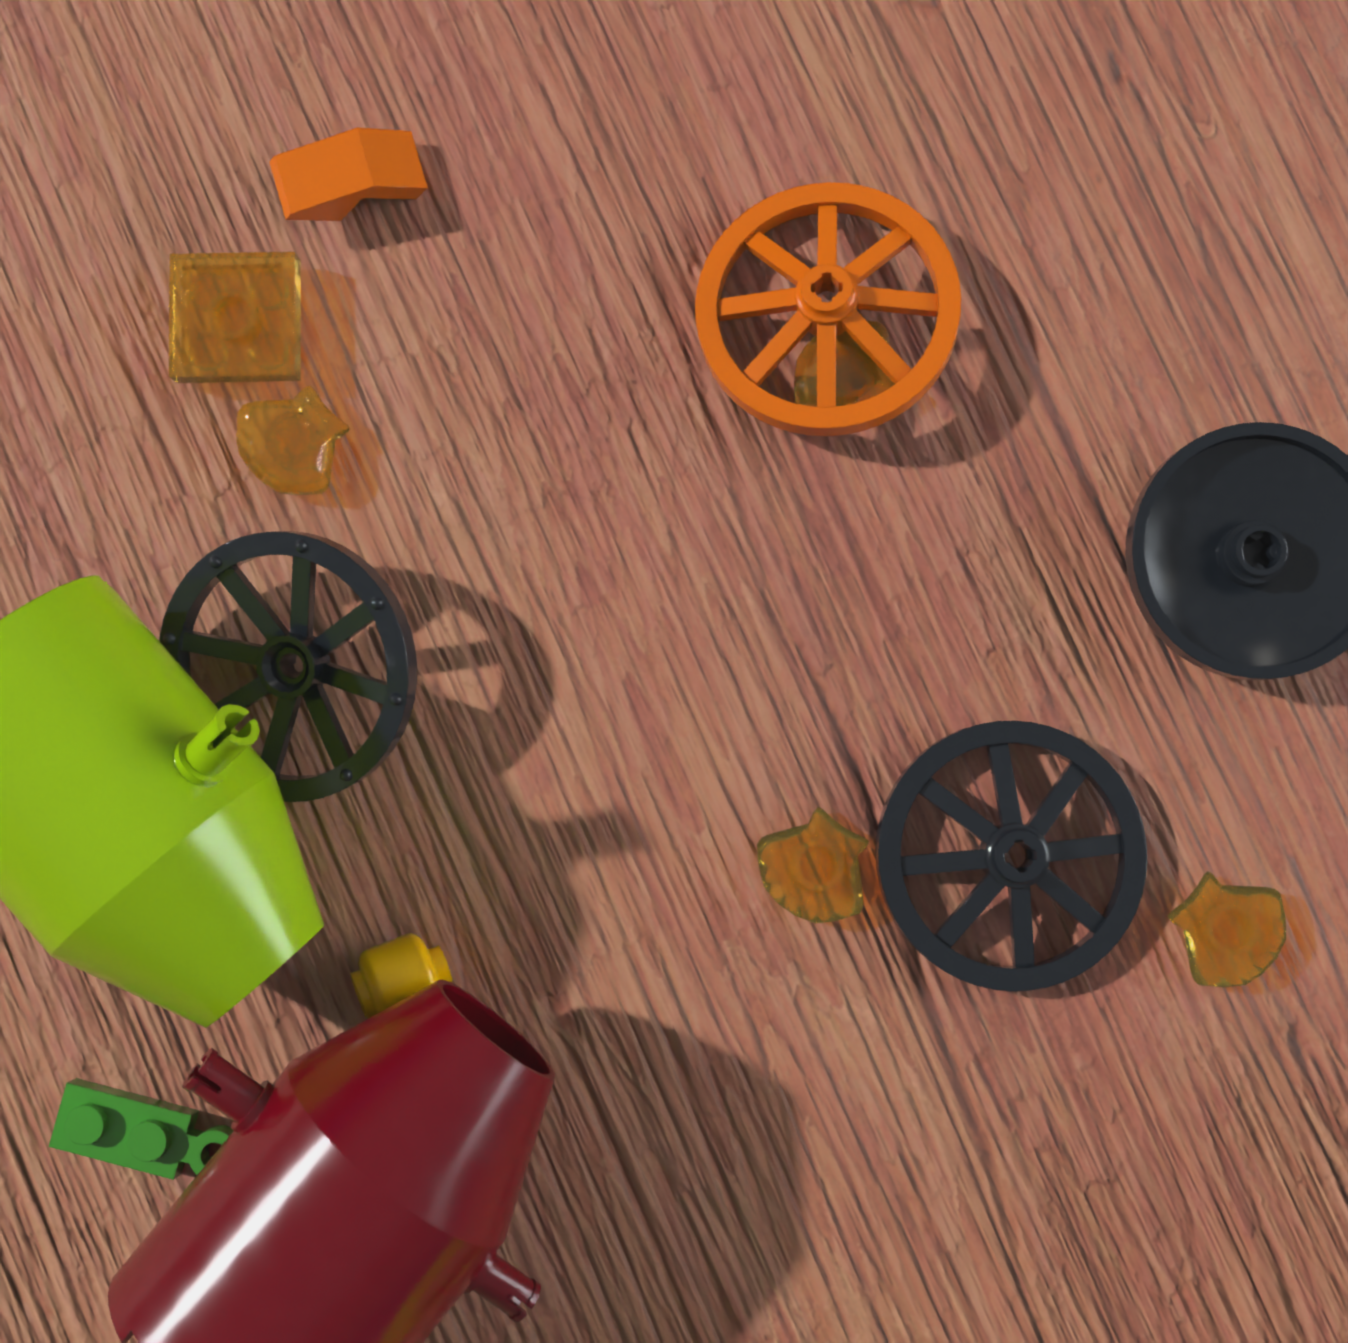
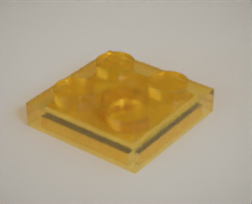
(235, 317)

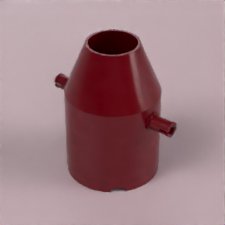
(350, 1187)

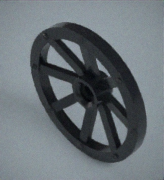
(278, 655)
(997, 840)

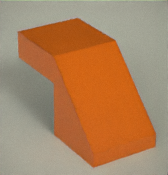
(335, 173)

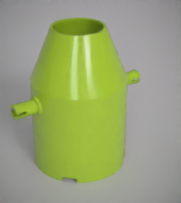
(138, 813)

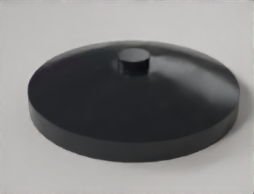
(1245, 551)

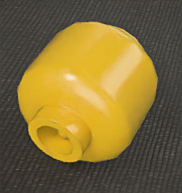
(396, 971)

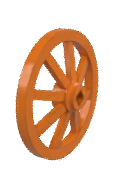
(828, 318)

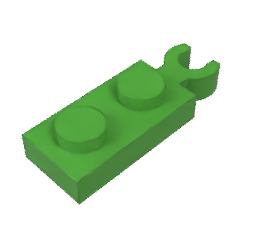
(132, 1130)

